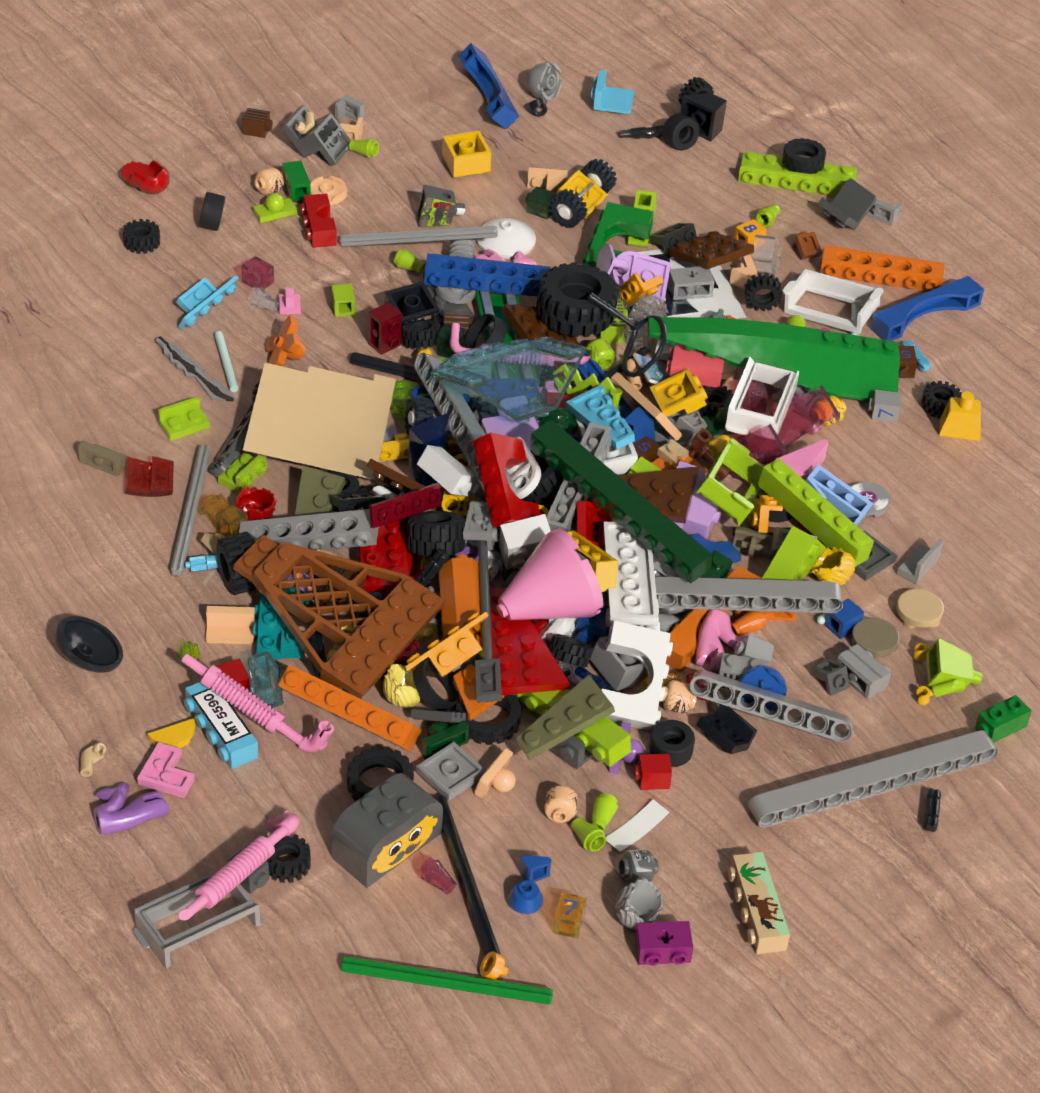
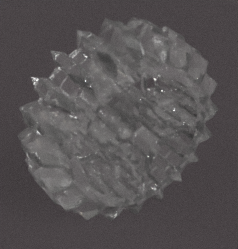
(646, 306)

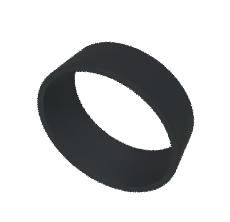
(497, 335)

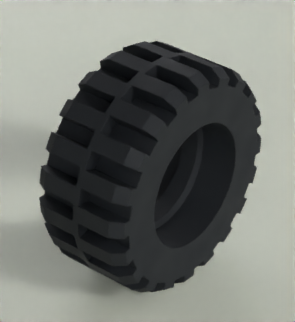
(564, 301)

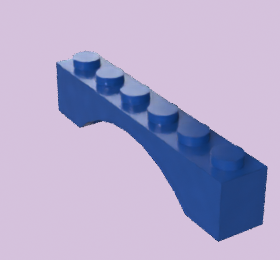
(499, 104)
(957, 295)

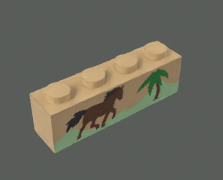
(759, 903)

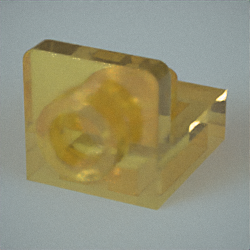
(213, 505)

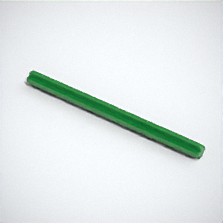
(447, 980)

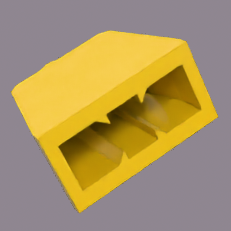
(961, 418)

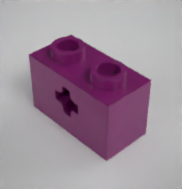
(663, 943)

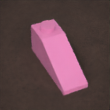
(806, 459)

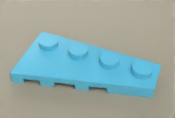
(597, 408)

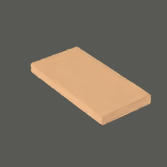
(647, 406)

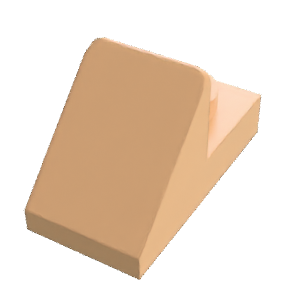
(546, 178)
(743, 272)

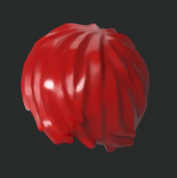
(256, 503)

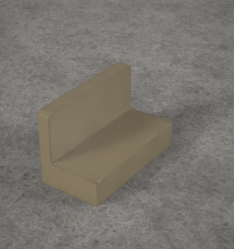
(102, 458)

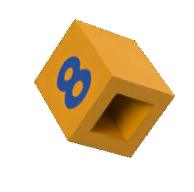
(748, 231)

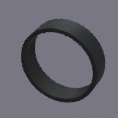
(428, 693)

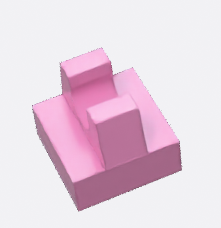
(289, 302)

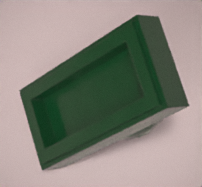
(717, 423)
(441, 735)

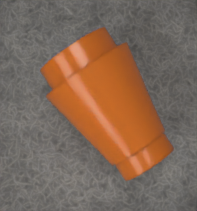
(749, 622)

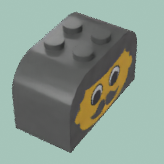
(385, 828)

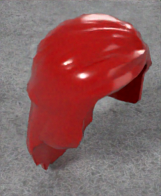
(149, 178)

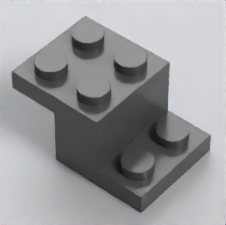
(325, 136)

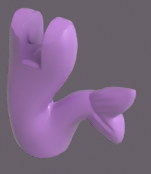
(110, 817)

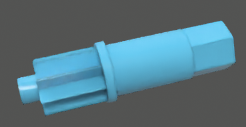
(202, 563)

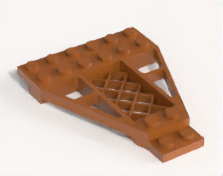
(382, 634)

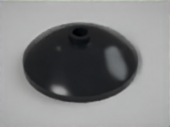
(88, 644)

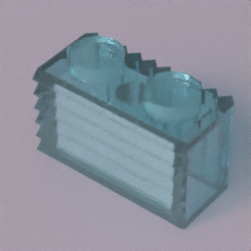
(264, 679)

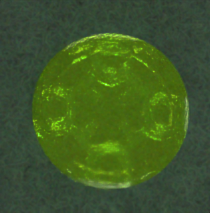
(400, 396)

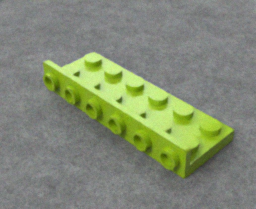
(770, 171)

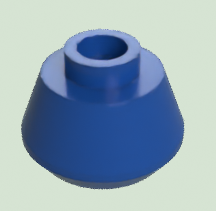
(525, 897)

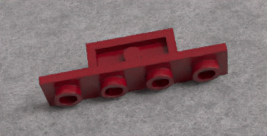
(405, 505)

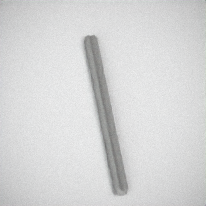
(419, 236)
(190, 511)

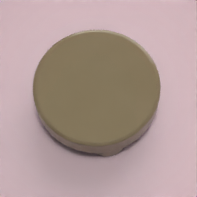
(875, 636)

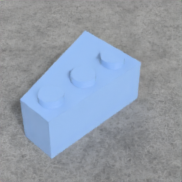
(839, 494)

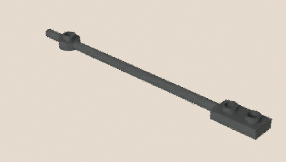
(487, 670)

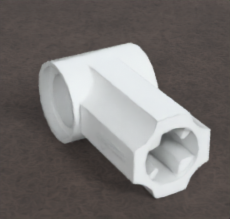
(563, 626)

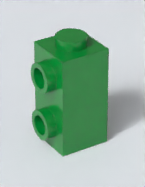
(296, 180)
(1004, 718)

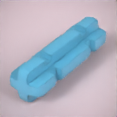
(923, 363)

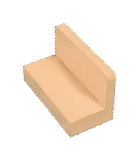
(230, 625)

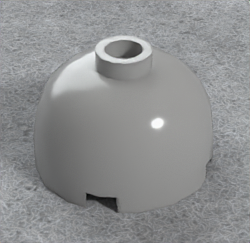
(545, 81)

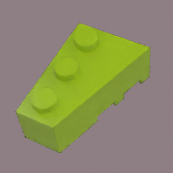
(795, 557)

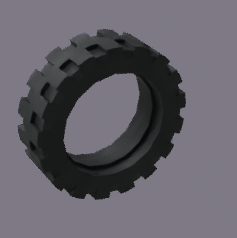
(497, 732)
(375, 758)

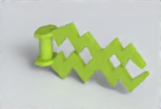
(581, 386)

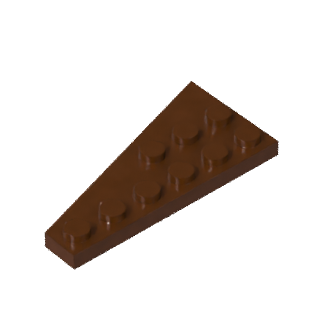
(666, 490)

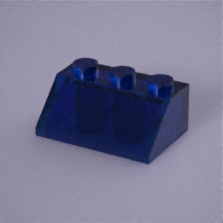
(432, 433)

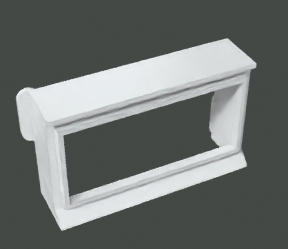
(834, 288)
(746, 421)

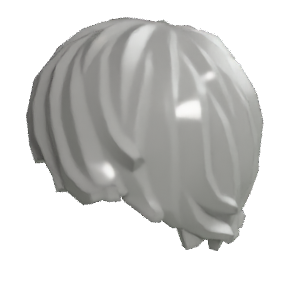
(638, 903)

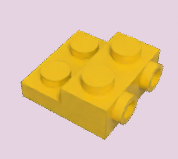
(679, 393)

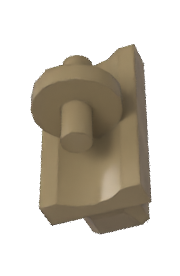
(753, 542)

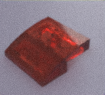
(149, 478)

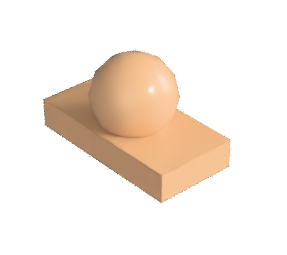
(497, 775)

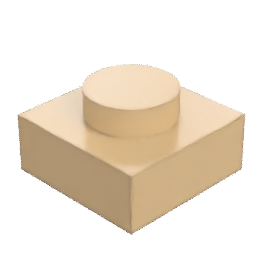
(670, 452)
(211, 540)

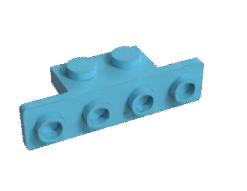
(201, 297)

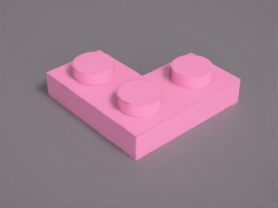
(161, 773)

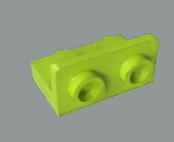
(182, 419)
(243, 472)

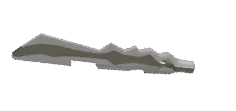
(192, 369)

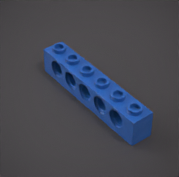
(483, 274)

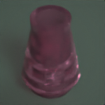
(435, 874)

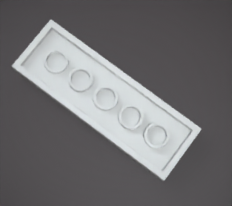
(635, 591)

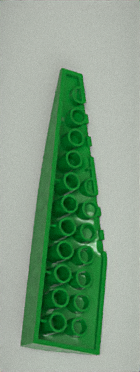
(838, 361)

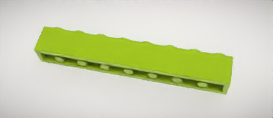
(602, 739)

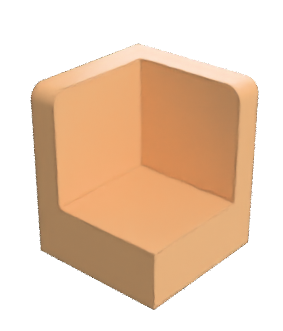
(354, 131)

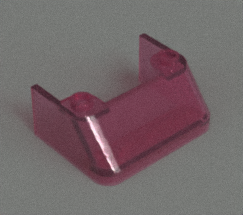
(802, 417)

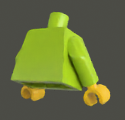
(947, 670)

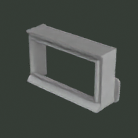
(177, 901)

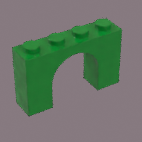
(617, 221)

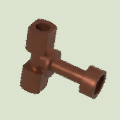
(699, 450)

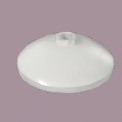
(512, 237)

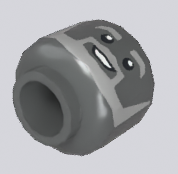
(637, 865)

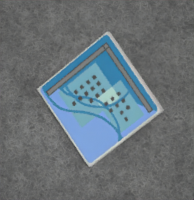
(655, 373)

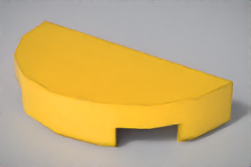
(174, 735)

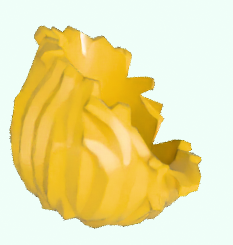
(834, 566)

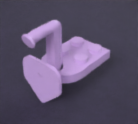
(630, 263)

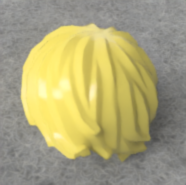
(400, 687)

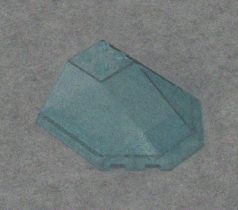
(514, 378)

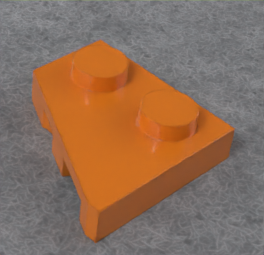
(466, 686)

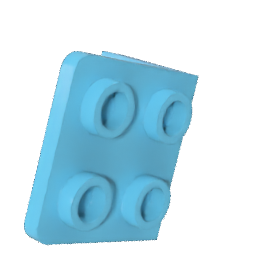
(611, 98)

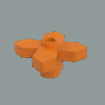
(285, 344)

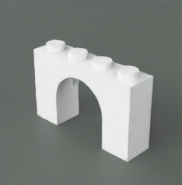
(450, 473)
(651, 649)

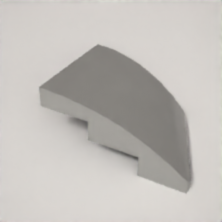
(686, 423)

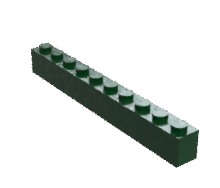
(621, 501)

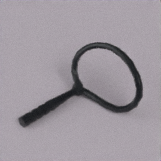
(634, 326)

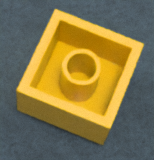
(466, 154)

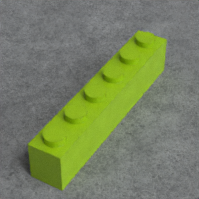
(814, 511)

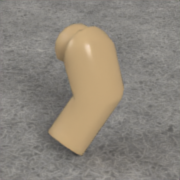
(309, 123)
(90, 757)

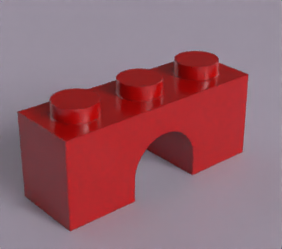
(317, 220)

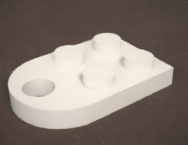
(525, 472)

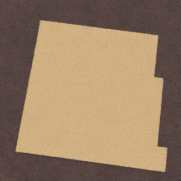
(320, 418)

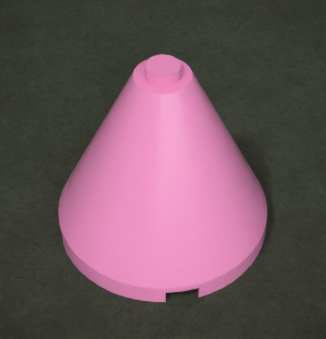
(552, 583)

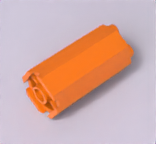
(461, 591)

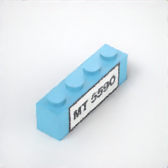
(222, 725)

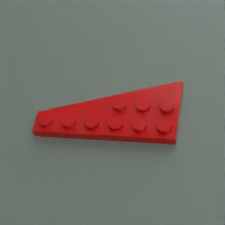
(523, 655)

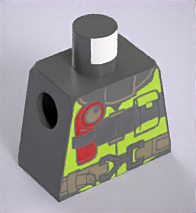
(437, 207)

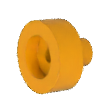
(493, 966)

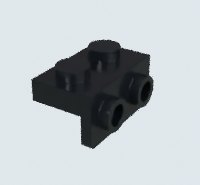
(728, 729)

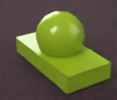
(274, 208)

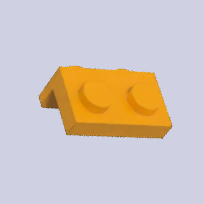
(634, 288)
(760, 514)

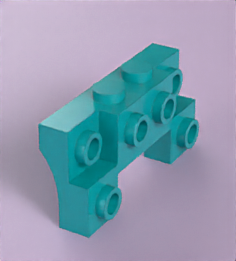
(272, 631)

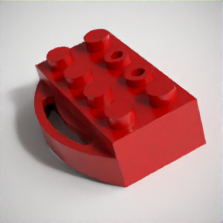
(390, 554)

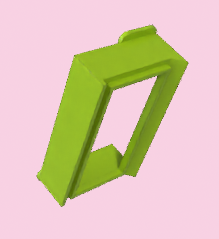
(738, 460)

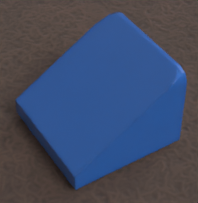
(534, 867)

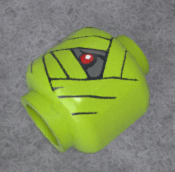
(600, 352)

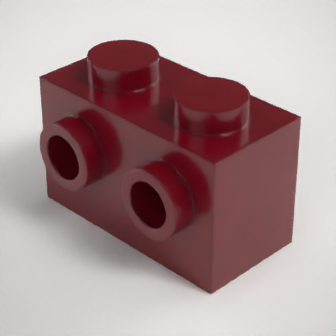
(384, 328)

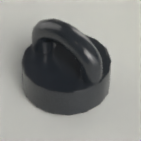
(534, 105)

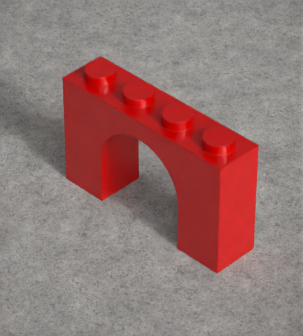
(493, 455)

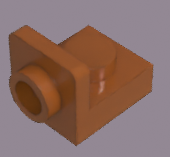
(807, 245)

